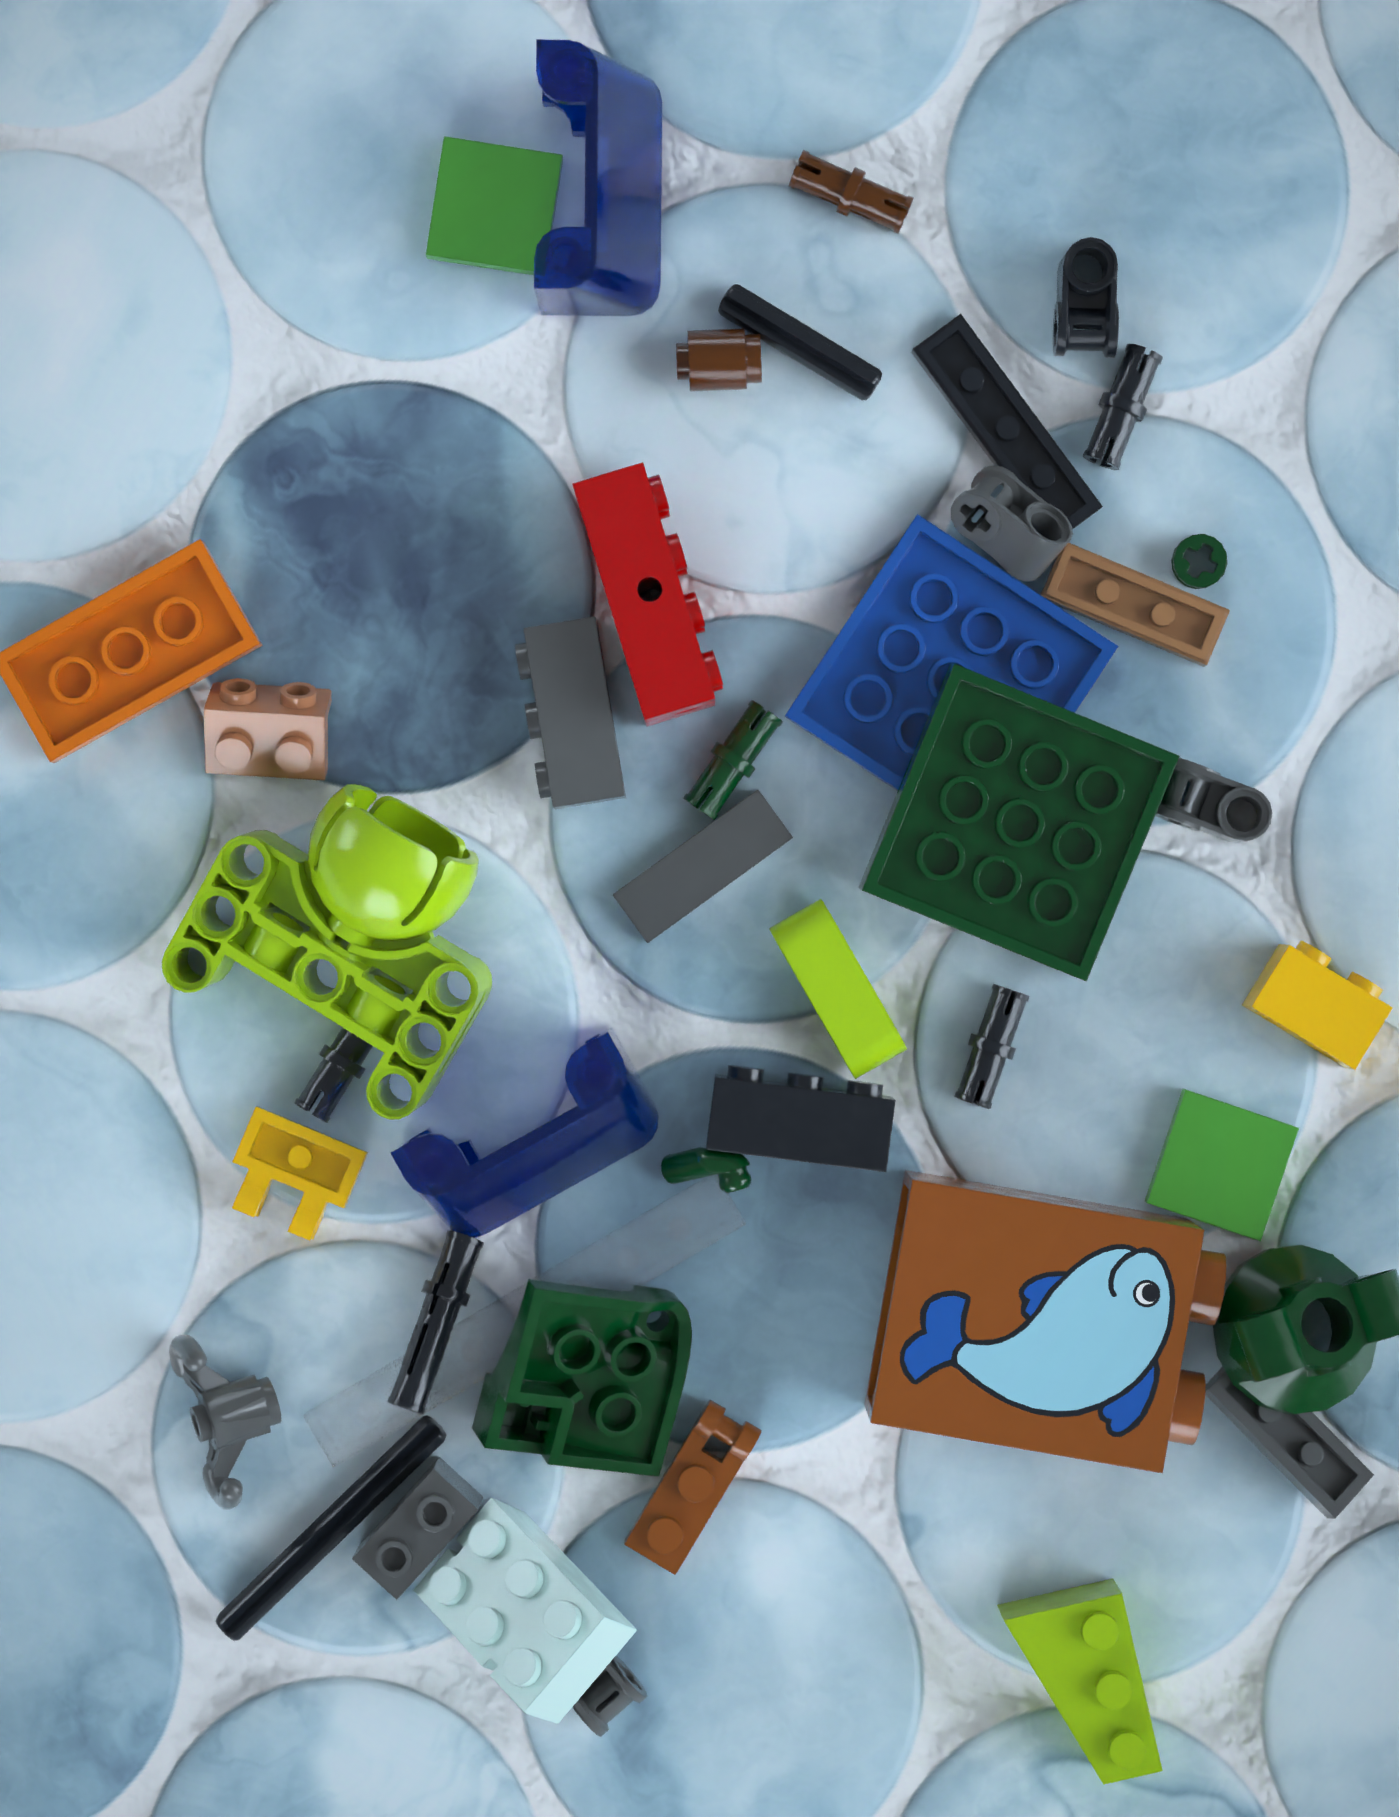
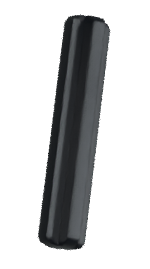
(800, 342)

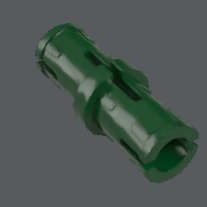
(733, 759)

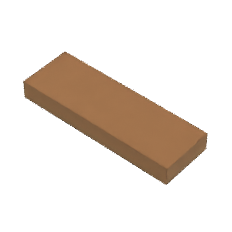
(1135, 604)

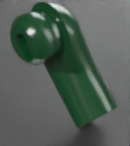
(703, 1163)

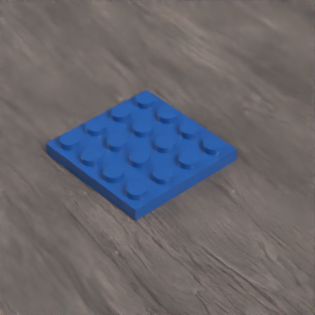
(933, 610)

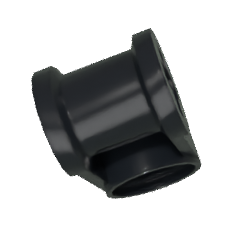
(1085, 304)

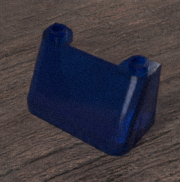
(616, 256)
(484, 1193)

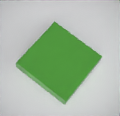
(492, 204)
(1221, 1164)

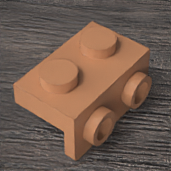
(267, 730)

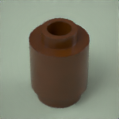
(719, 359)

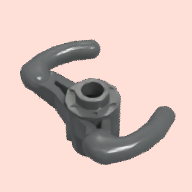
(224, 1415)

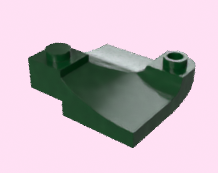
(589, 1378)

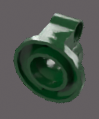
(1262, 1333)

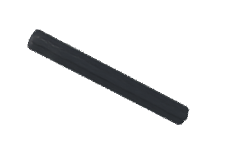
(330, 1528)

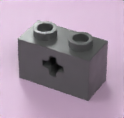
(418, 1528)

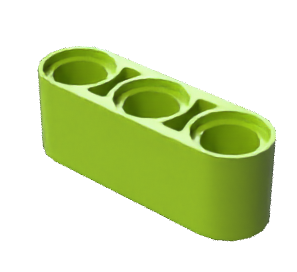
(838, 988)

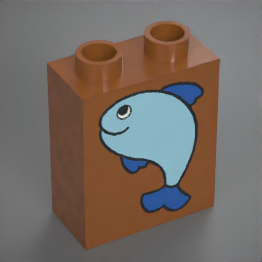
(1042, 1322)

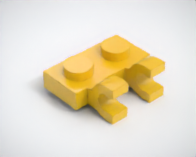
(299, 1158)

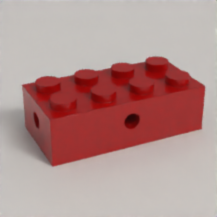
(635, 555)

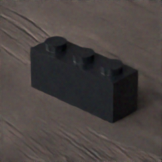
(801, 1119)

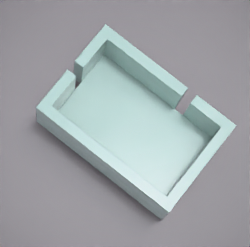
(524, 1611)

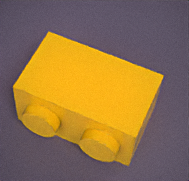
(1318, 1004)

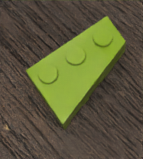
(1091, 1671)

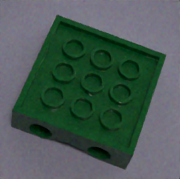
(1027, 869)

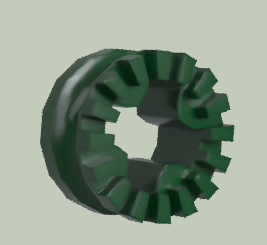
(1181, 566)

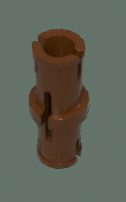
(850, 191)

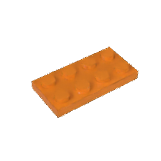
(127, 651)

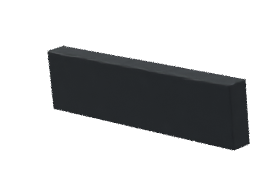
(1002, 418)

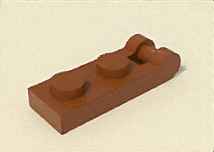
(691, 1489)

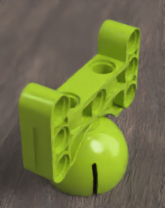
(367, 907)

